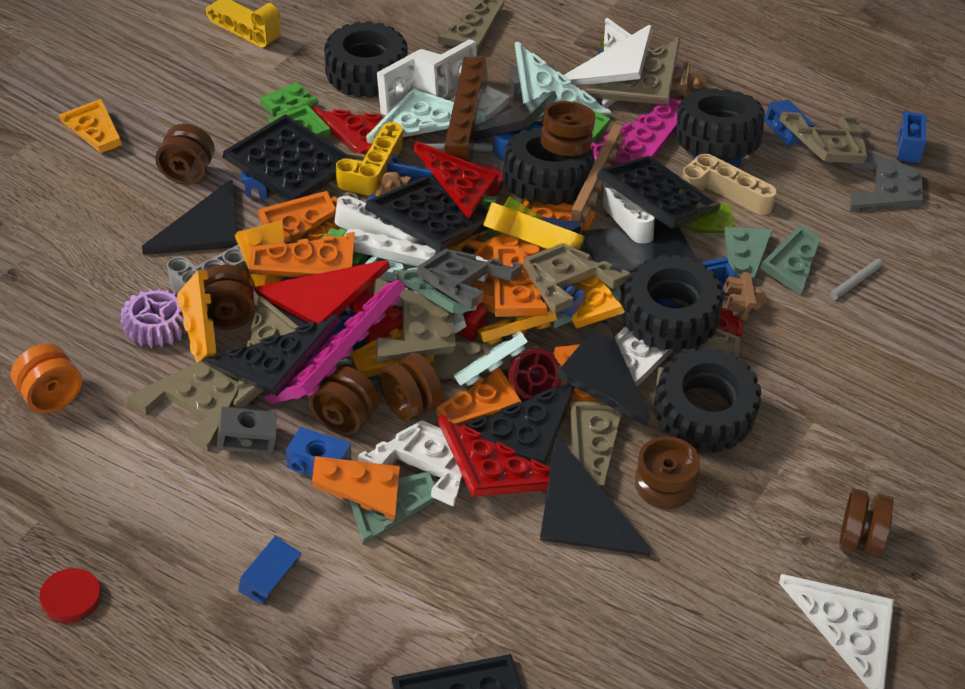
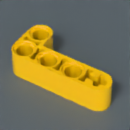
(257, 26)
(367, 175)
(530, 228)

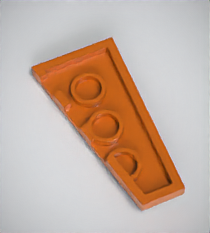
(303, 257)
(519, 295)

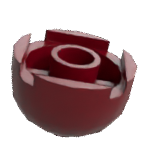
(533, 372)

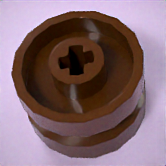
(567, 128)
(185, 154)
(230, 296)
(410, 387)
(344, 401)
(667, 472)
(871, 523)

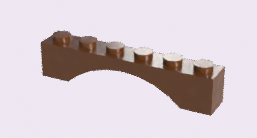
(470, 88)

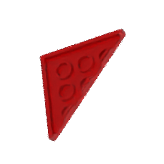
(352, 128)
(462, 180)
(322, 294)
(491, 466)

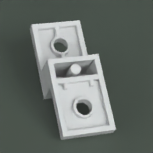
(424, 72)

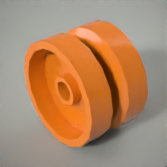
(46, 378)

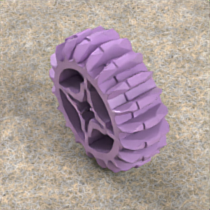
(153, 318)

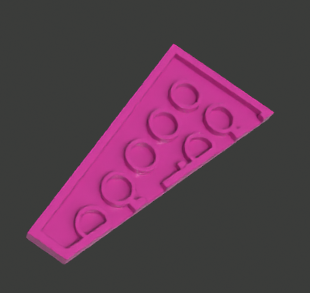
(646, 134)
(339, 346)

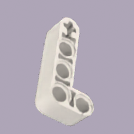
(353, 215)
(629, 216)

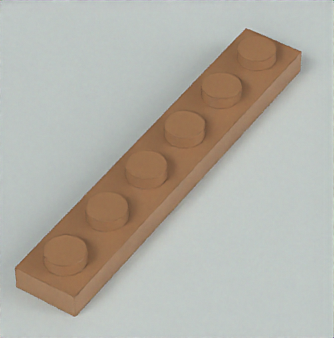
(588, 193)

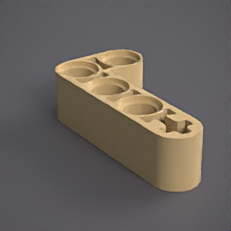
(731, 183)

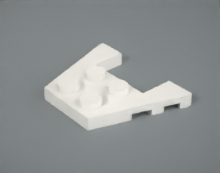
(426, 449)

